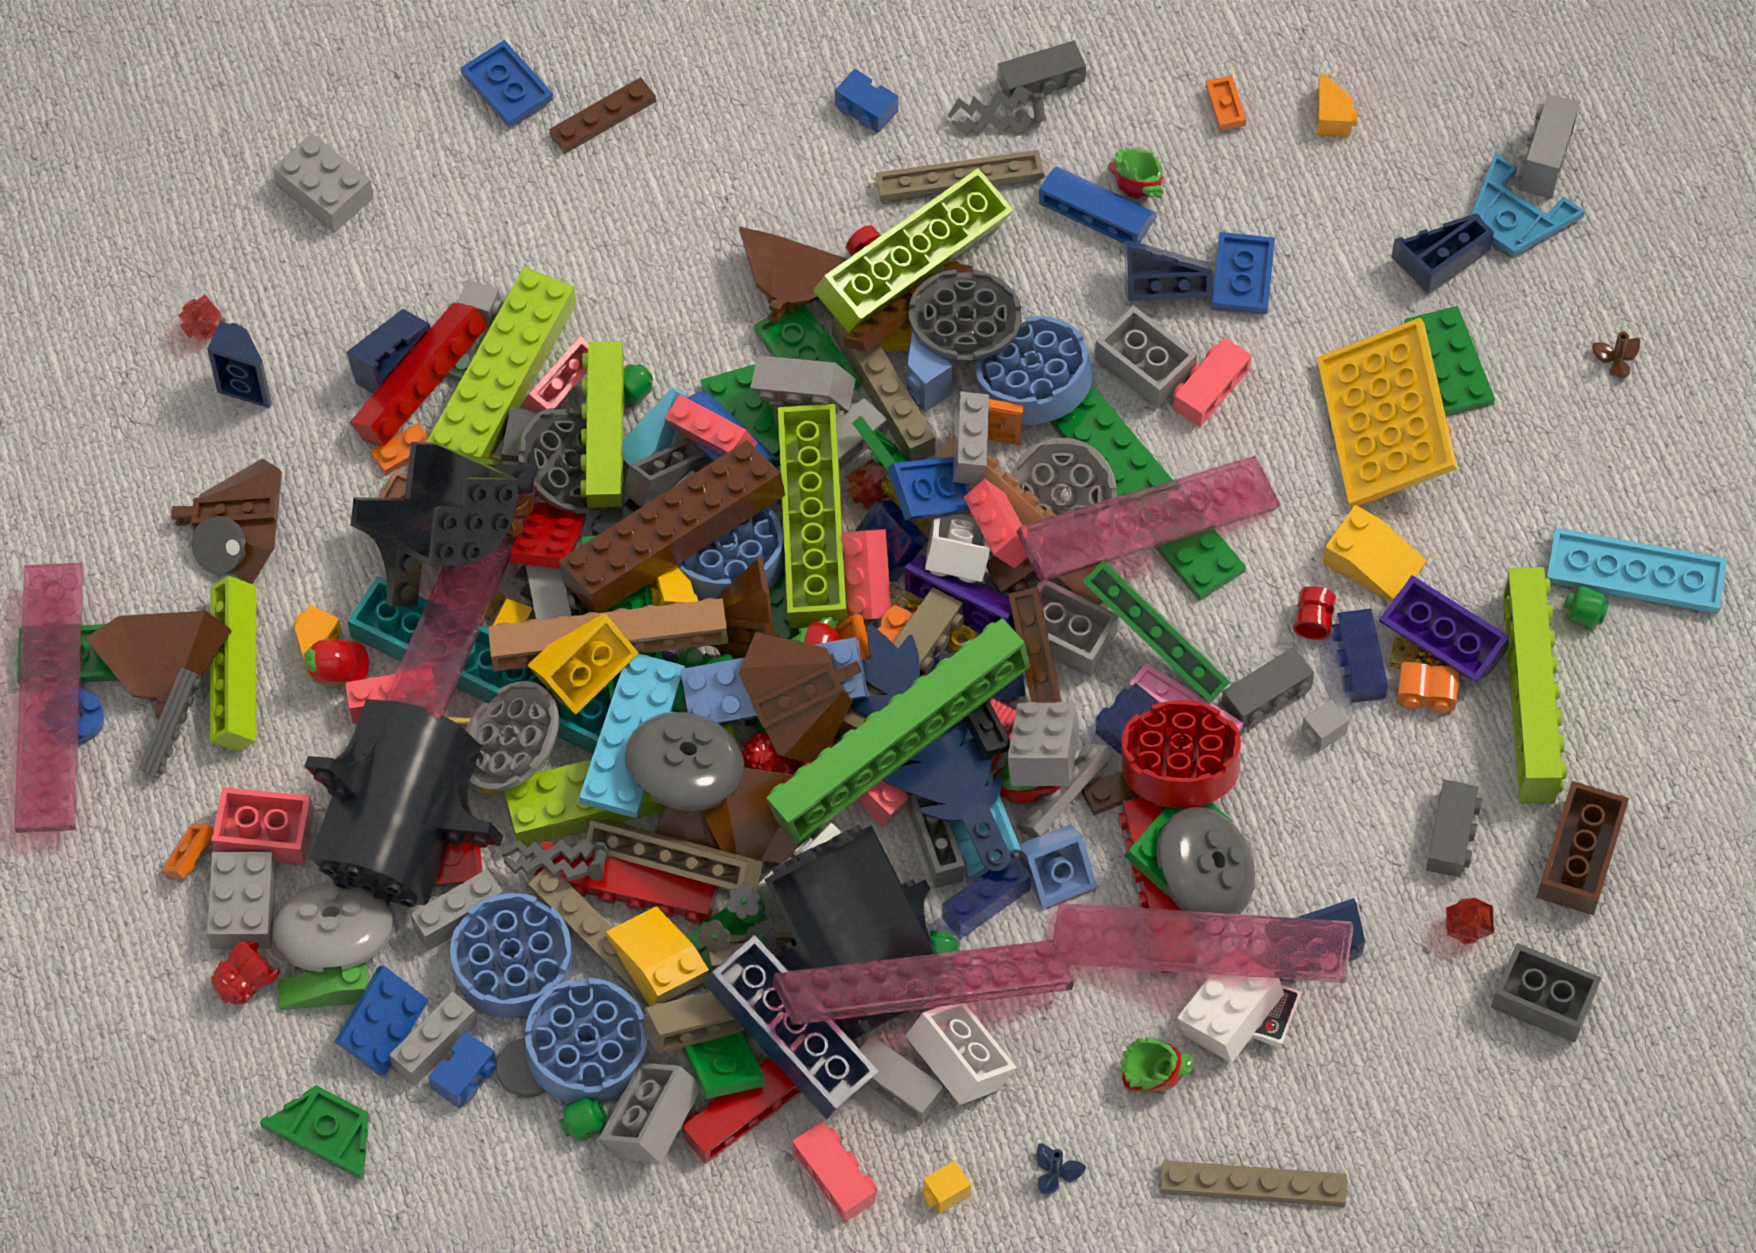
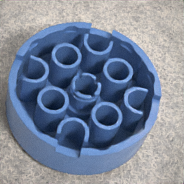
(1040, 369)
(727, 557)
(505, 926)
(585, 1011)

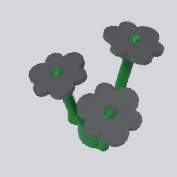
(748, 908)

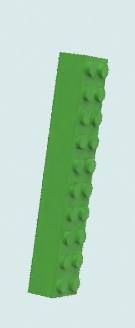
(898, 731)

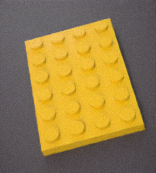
(1386, 413)

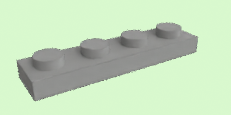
(1050, 806)

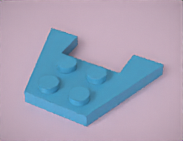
(1515, 221)

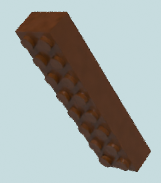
(671, 527)

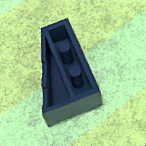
(1442, 252)
(1164, 274)
(385, 348)

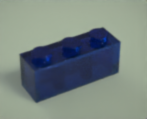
(1359, 655)
(985, 897)

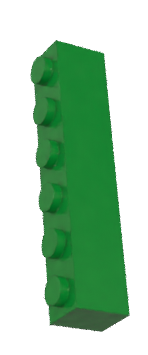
(1156, 631)

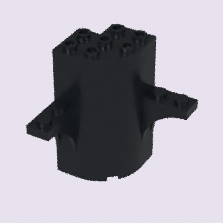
(450, 515)
(397, 802)
(849, 910)

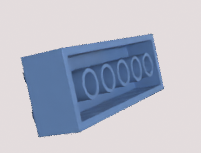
(721, 696)

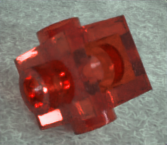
(204, 309)
(866, 484)
(1469, 920)

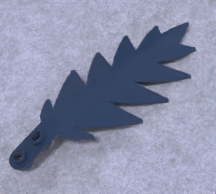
(946, 770)

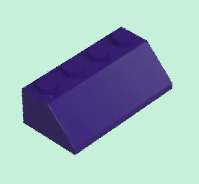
(979, 601)
(1445, 630)

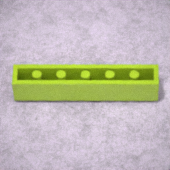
(604, 424)
(234, 666)

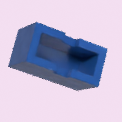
(865, 102)
(465, 1070)

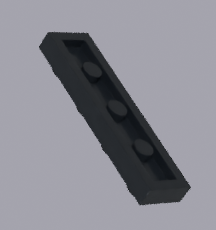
(985, 726)

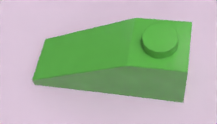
(323, 988)

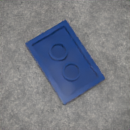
(506, 83)
(1243, 273)
(928, 489)
(381, 1020)

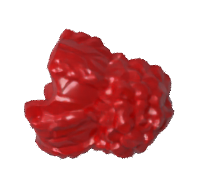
(761, 755)
(242, 974)

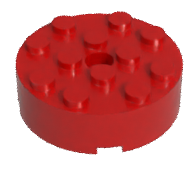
(1181, 754)

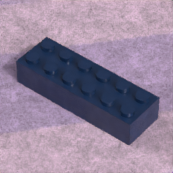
(812, 1054)

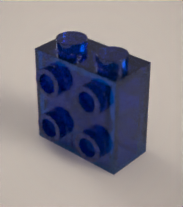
(902, 537)

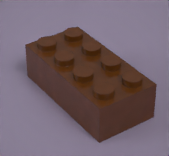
(1582, 848)

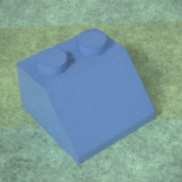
(927, 376)
(1058, 865)

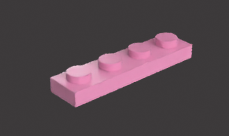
(1167, 689)

